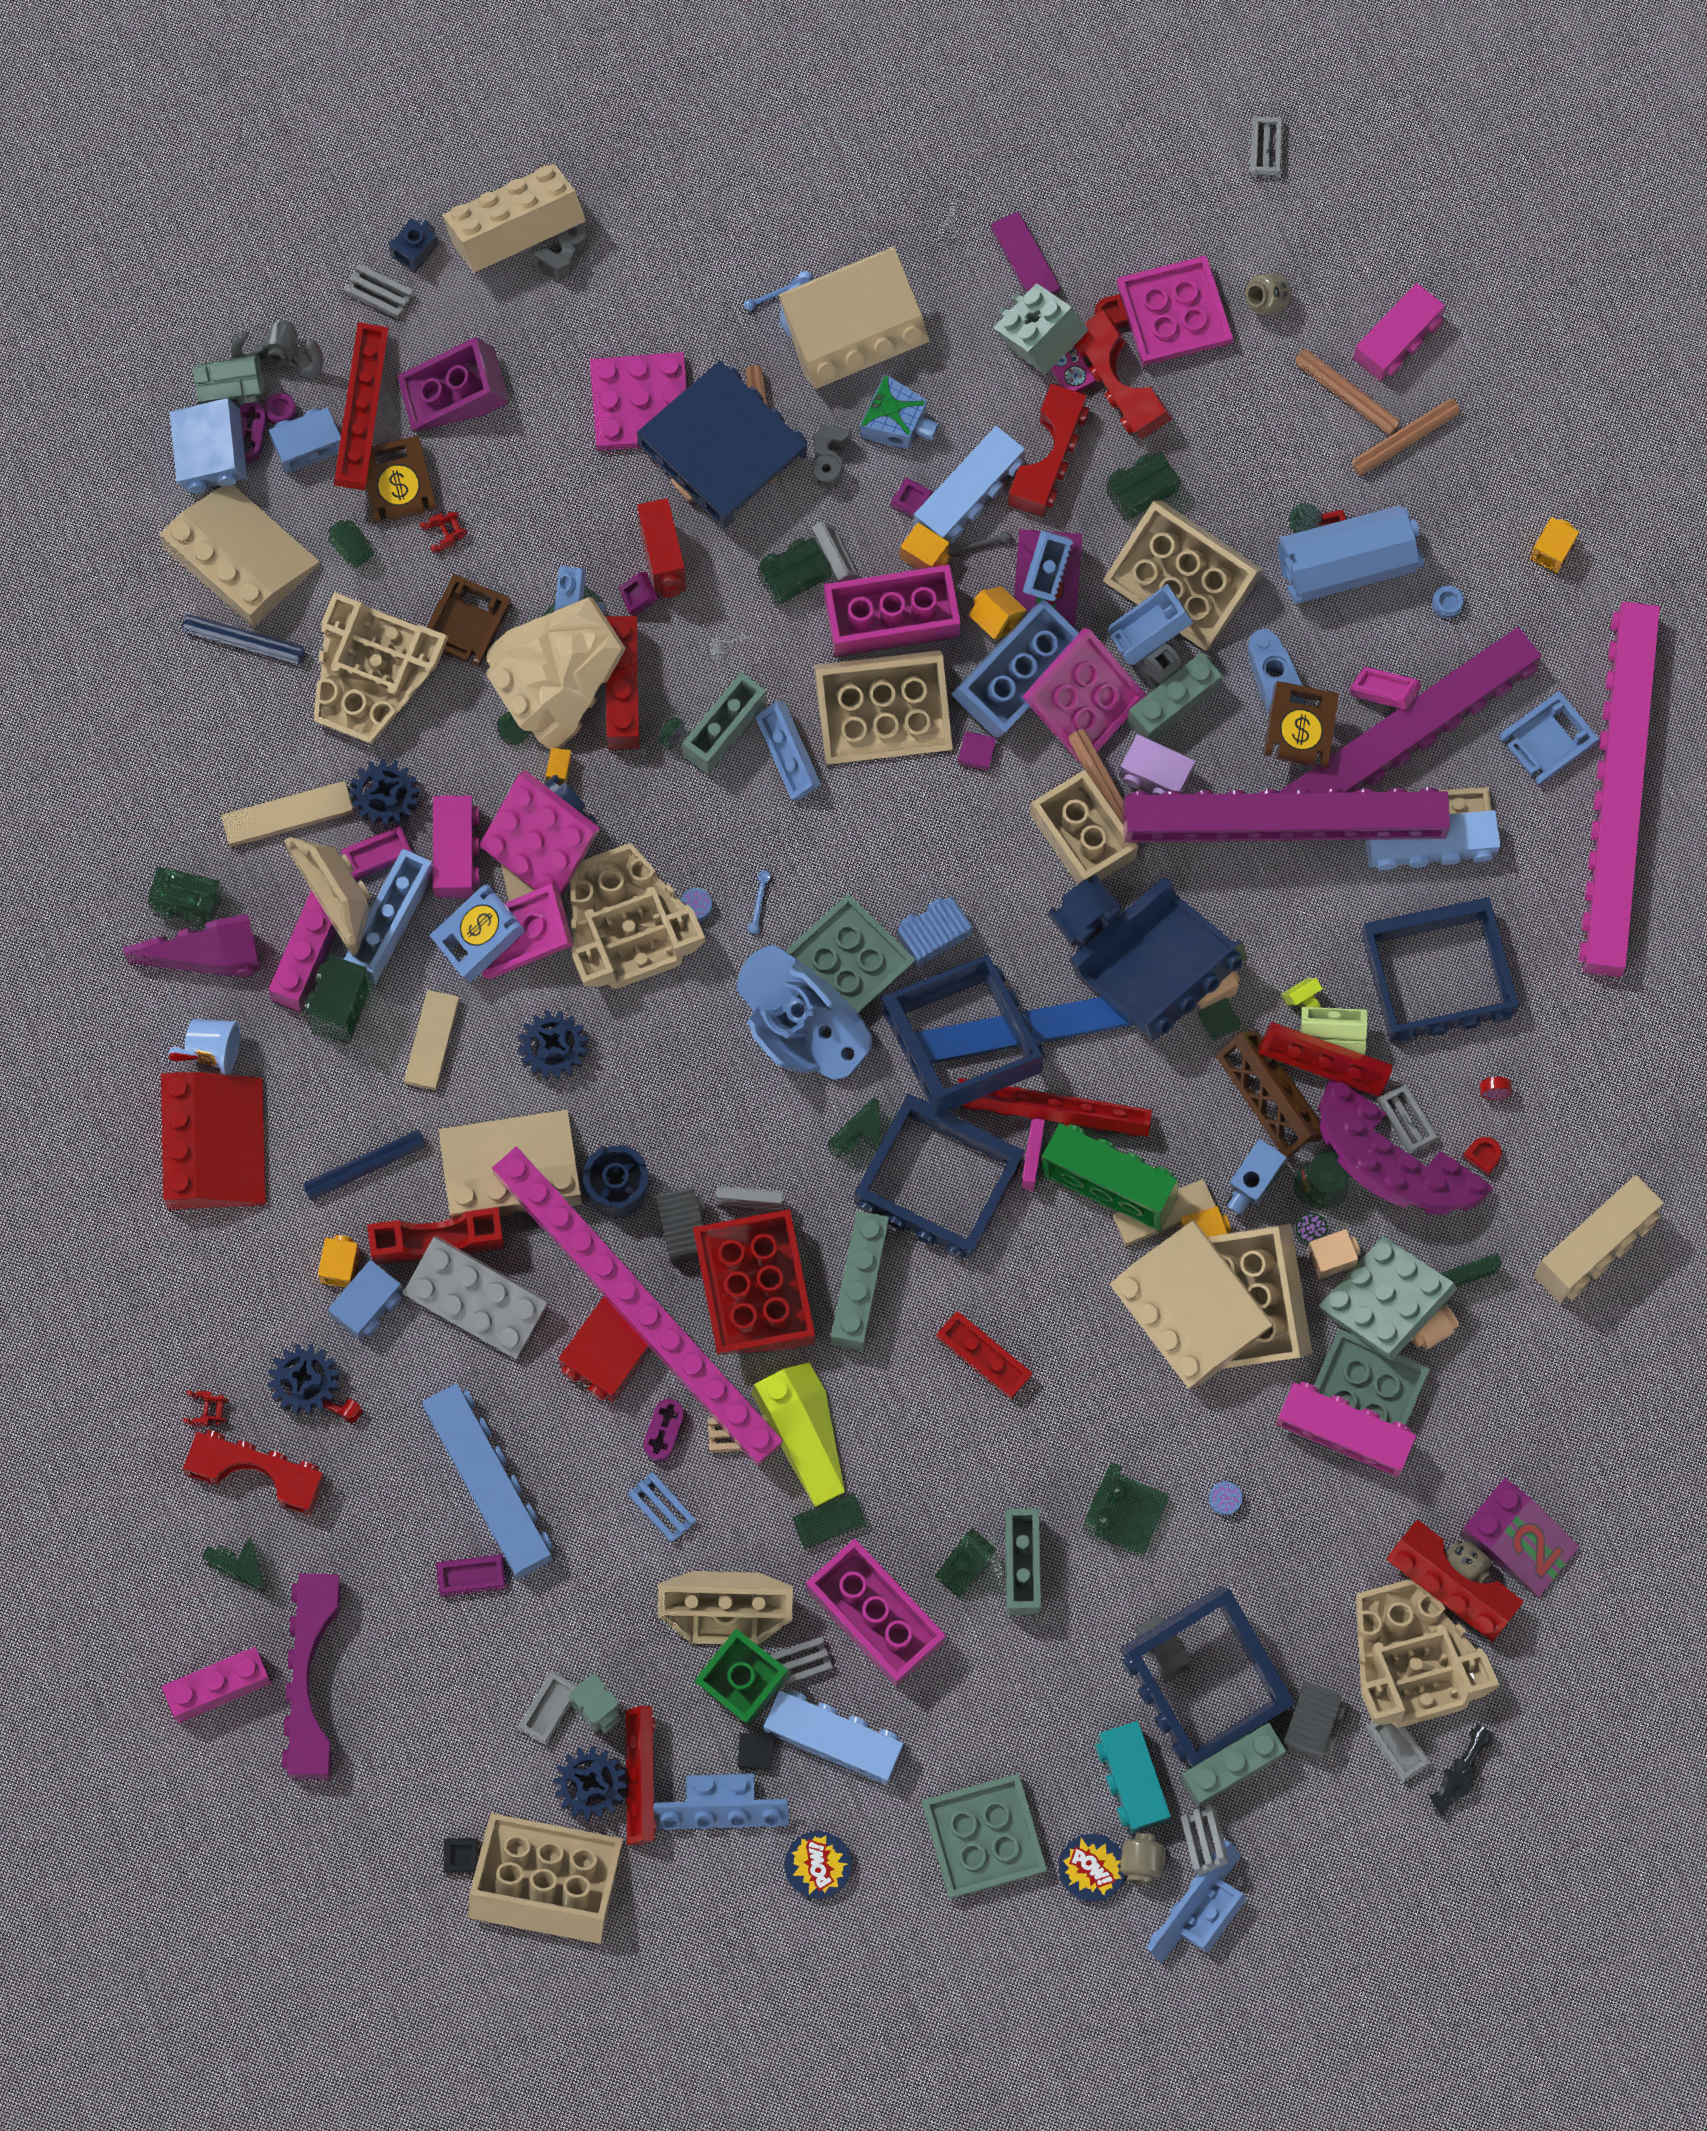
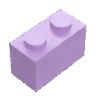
(1155, 767)

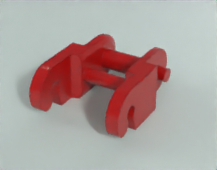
(440, 521)
(205, 1420)

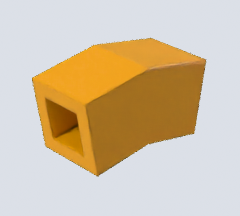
(559, 764)

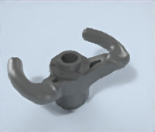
(281, 349)

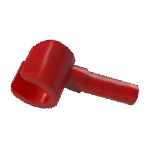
(350, 1411)

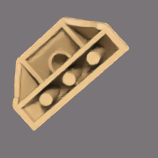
(333, 887)
(713, 1604)

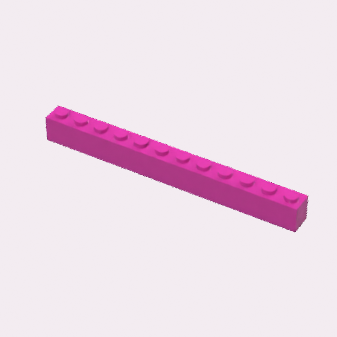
(1620, 789)
(637, 1306)

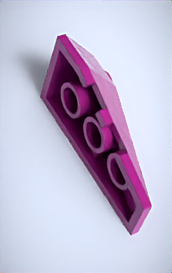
(221, 949)

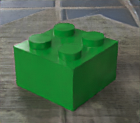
(743, 1677)

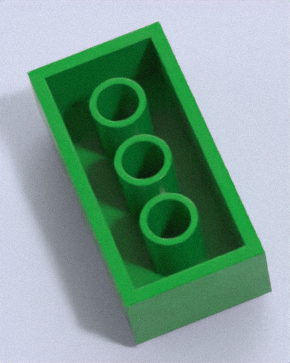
(1110, 1176)

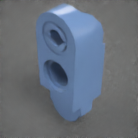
(1267, 653)

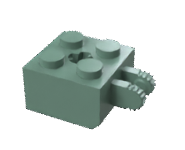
(1040, 328)

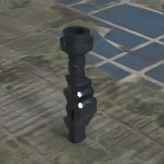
(1458, 1778)

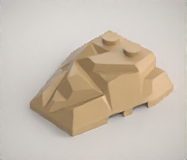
(370, 667)
(554, 669)
(627, 920)
(1415, 1657)

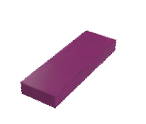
(1023, 253)

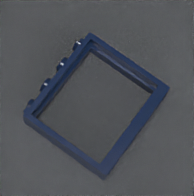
(1431, 920)
(941, 986)
(963, 1132)
(1151, 1693)

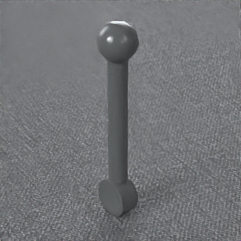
(954, 549)

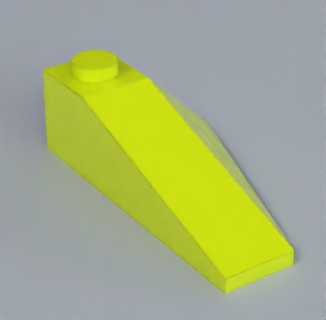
(801, 1417)

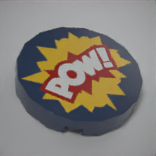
(818, 1865)
(1091, 1868)

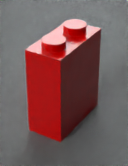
(661, 548)
(603, 1353)

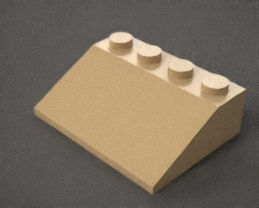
(853, 318)
(238, 553)
(1195, 564)
(883, 707)
(475, 1148)
(1270, 1272)
(1191, 1305)
(544, 1878)

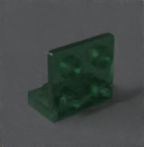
(1125, 1511)

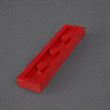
(1325, 1059)
(639, 1775)

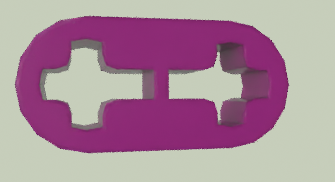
(255, 433)
(671, 1432)

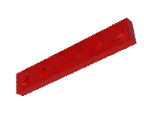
(361, 406)
(1065, 1110)

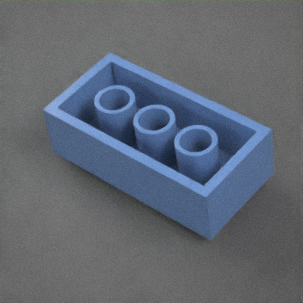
(997, 684)

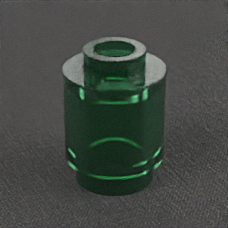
(350, 542)

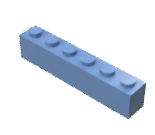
(487, 1481)

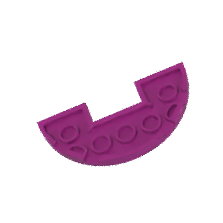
(1385, 1168)

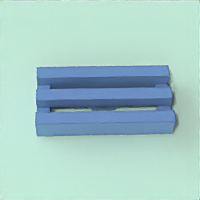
(643, 1487)

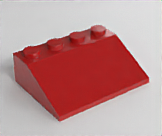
(212, 1140)
(754, 1284)

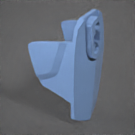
(794, 1010)

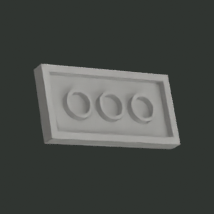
(476, 1297)

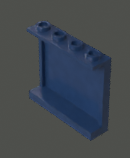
(721, 442)
(1157, 960)

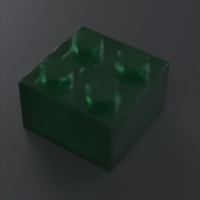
(338, 999)

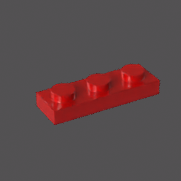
(984, 1355)

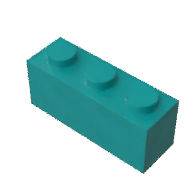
(1132, 1777)

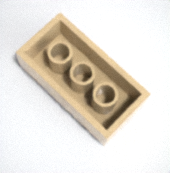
(513, 217)
(1598, 1239)

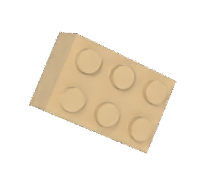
(1082, 829)

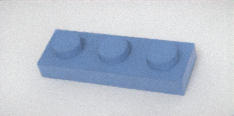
(788, 750)

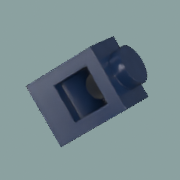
(413, 253)

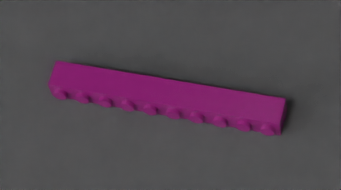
(1427, 716)
(1286, 815)

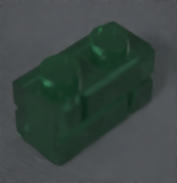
(1141, 485)
(794, 570)
(184, 896)

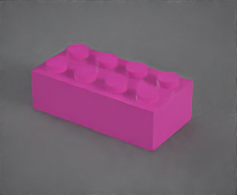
(892, 610)
(875, 1612)

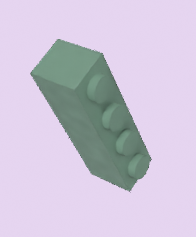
(859, 1281)

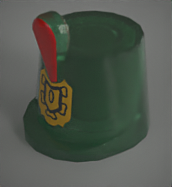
(1322, 1182)

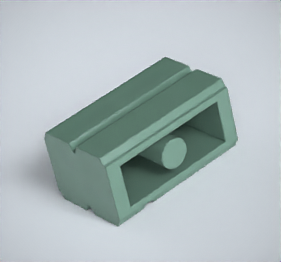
(229, 379)
(596, 1705)

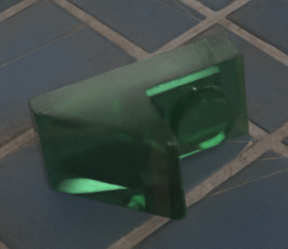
(863, 1125)
(966, 1563)
(245, 1568)

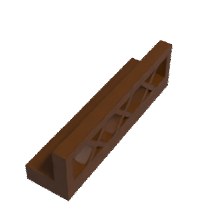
(1281, 1090)

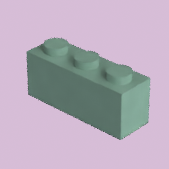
(1175, 698)
(724, 723)
(1022, 1562)
(1232, 1765)

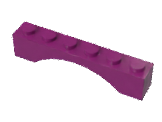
(317, 1607)

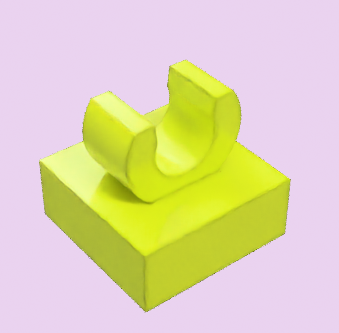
(1303, 993)

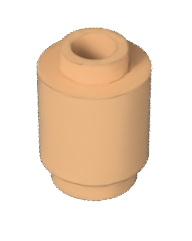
(1436, 1329)

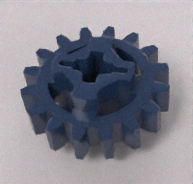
(380, 782)
(542, 1036)
(290, 1378)
(583, 1797)

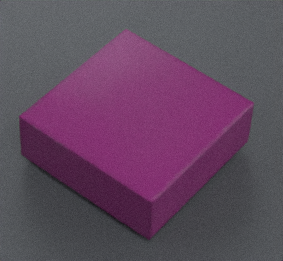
(910, 497)
(638, 593)
(976, 751)

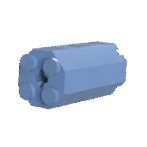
(1350, 554)

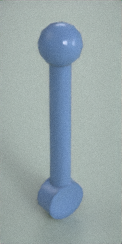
(751, 304)
(763, 878)

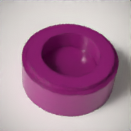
(280, 408)

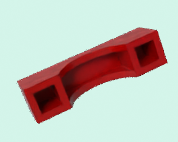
(1141, 407)
(1035, 483)
(622, 689)
(406, 1241)
(214, 1459)
(1482, 1605)

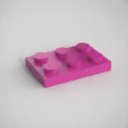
(544, 933)

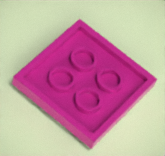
(1174, 310)
(631, 393)
(1085, 692)
(539, 834)

